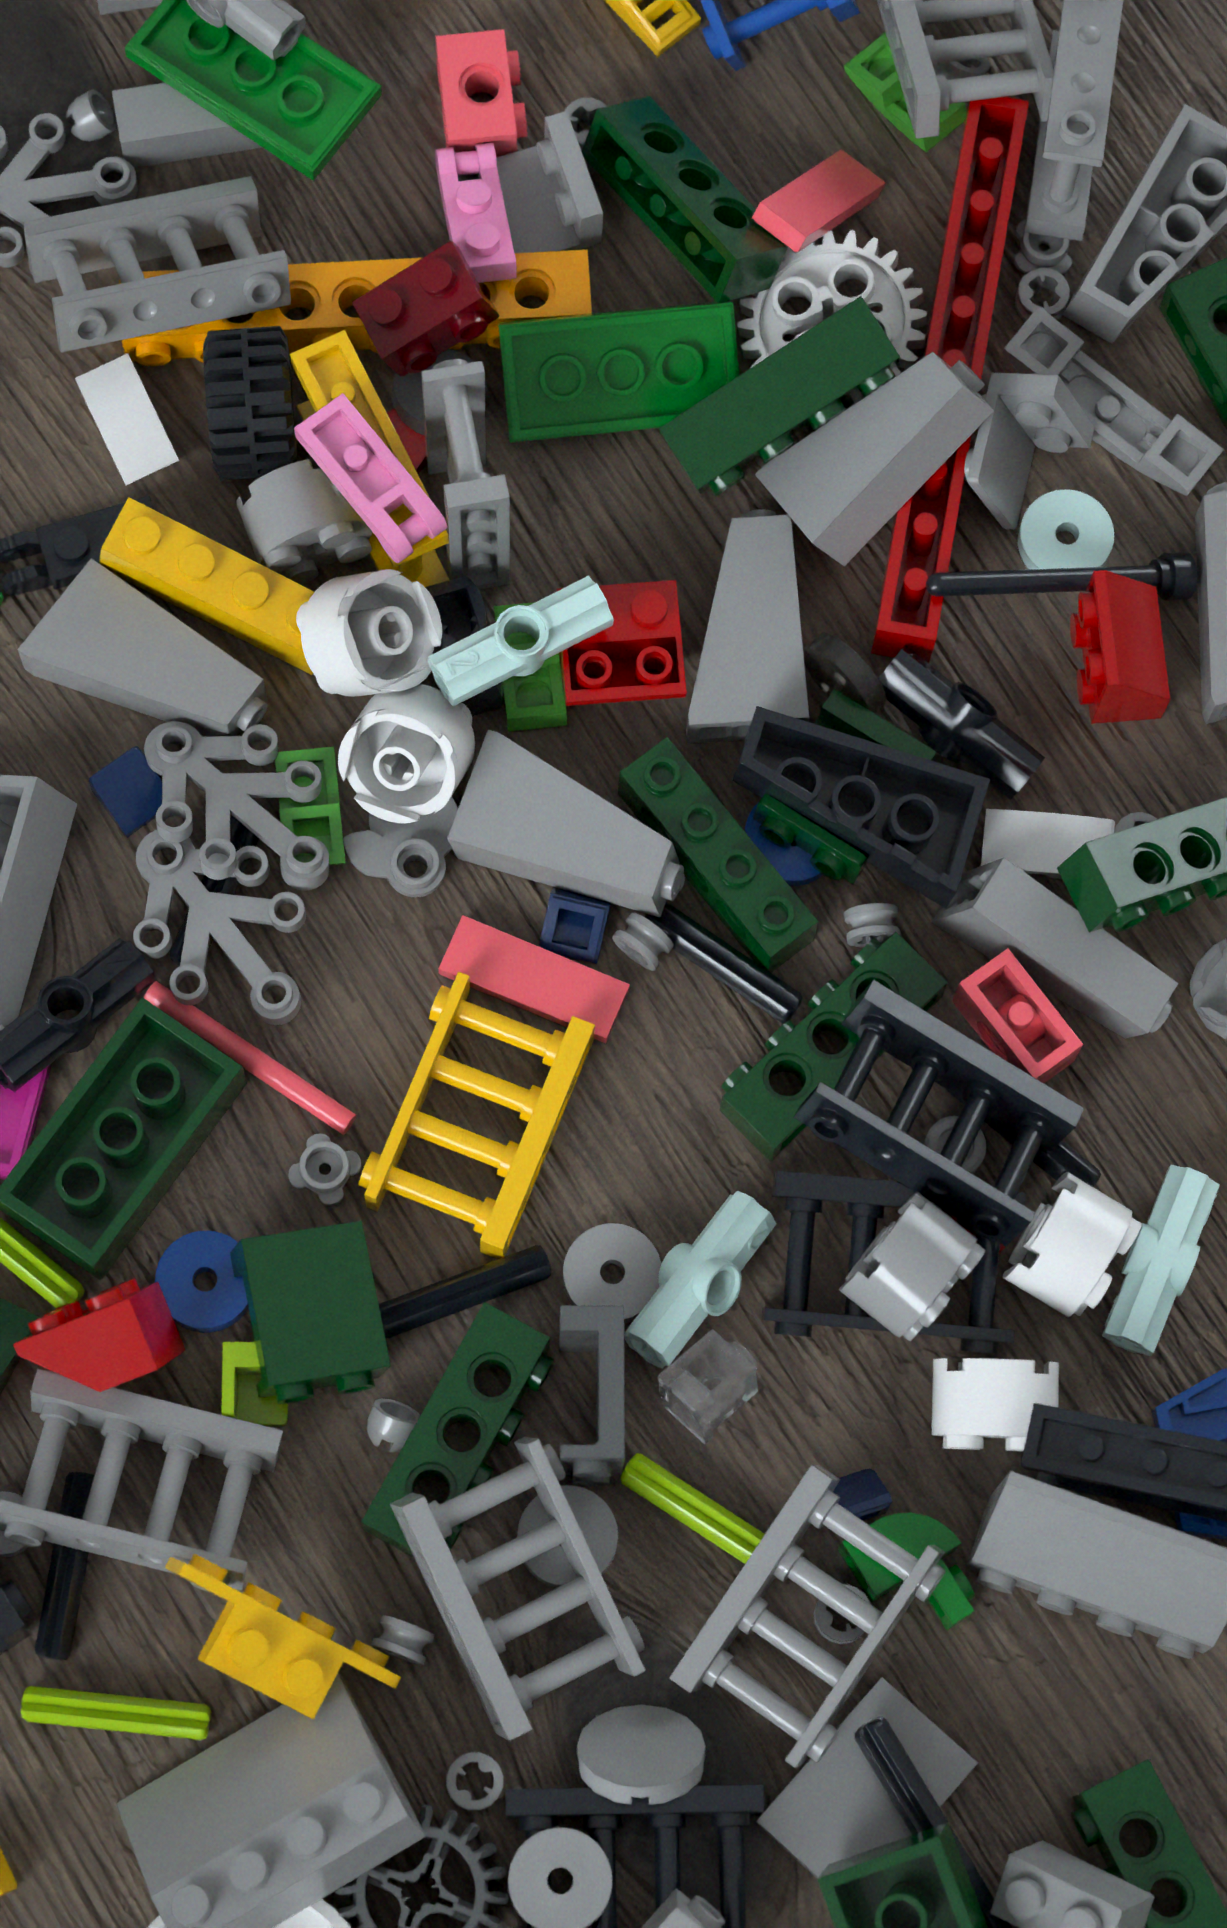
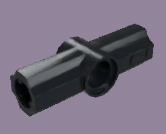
(959, 722)
(93, 991)

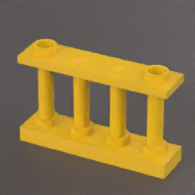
(333, 369)
(515, 1162)

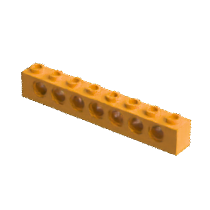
(331, 287)

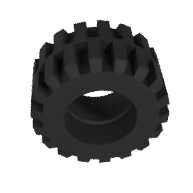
(249, 401)

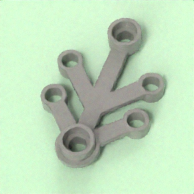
(20, 193)
(233, 795)
(212, 915)

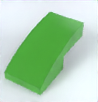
(878, 80)
(536, 698)
(320, 816)

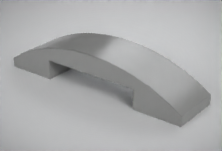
(1123, 421)

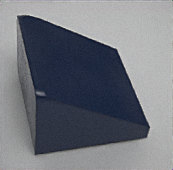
(128, 790)
(574, 925)
(863, 1494)

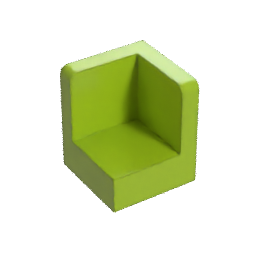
(239, 1389)

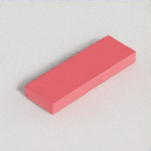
(818, 200)
(533, 977)

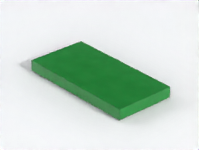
(289, 105)
(614, 368)

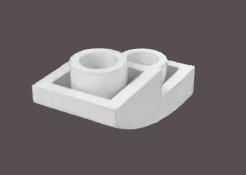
(126, 419)
(1038, 839)

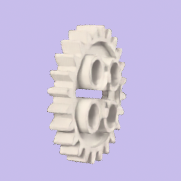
(816, 276)

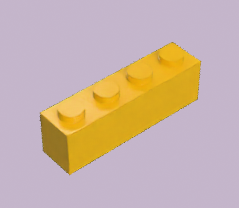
(207, 580)

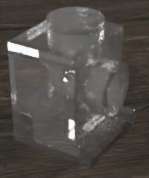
(702, 1366)

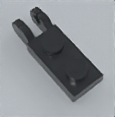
(65, 547)

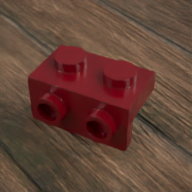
(425, 310)

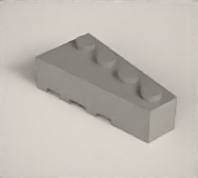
(1161, 229)

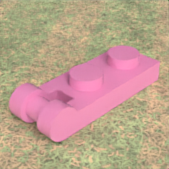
(476, 211)
(369, 476)

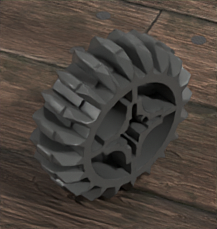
(441, 1841)

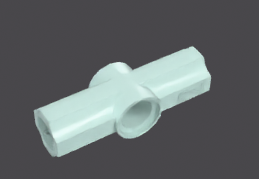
(553, 622)
(1160, 1260)
(699, 1279)

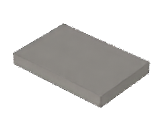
(840, 1803)

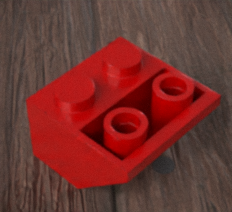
(1120, 649)
(636, 655)
(111, 1342)

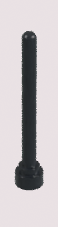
(1171, 574)

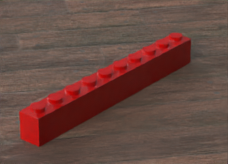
(956, 331)

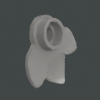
(391, 846)

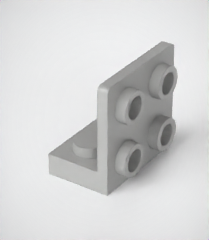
(549, 193)
(1026, 414)

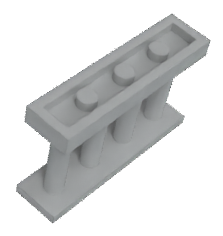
(918, 56)
(1077, 117)
(151, 229)
(474, 501)
(123, 1420)
(455, 1582)
(747, 1611)

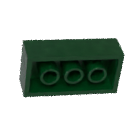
(780, 396)
(121, 1138)
(903, 1885)

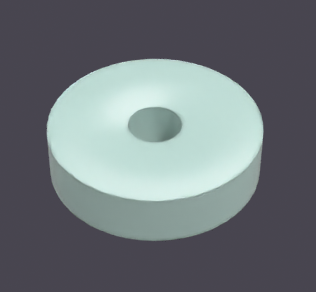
(1068, 512)

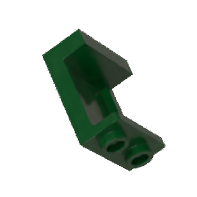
(789, 828)
(312, 1311)

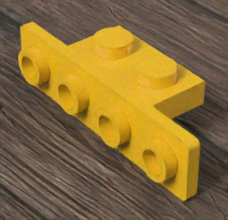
(270, 1650)

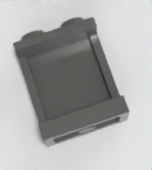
(599, 1331)

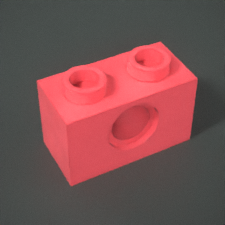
(479, 65)
(1016, 1018)

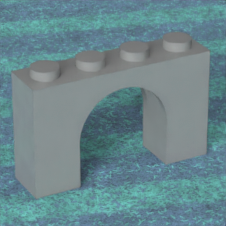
(163, 124)

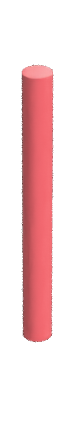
(253, 1060)

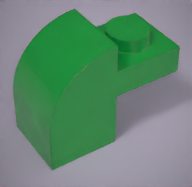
(914, 1534)

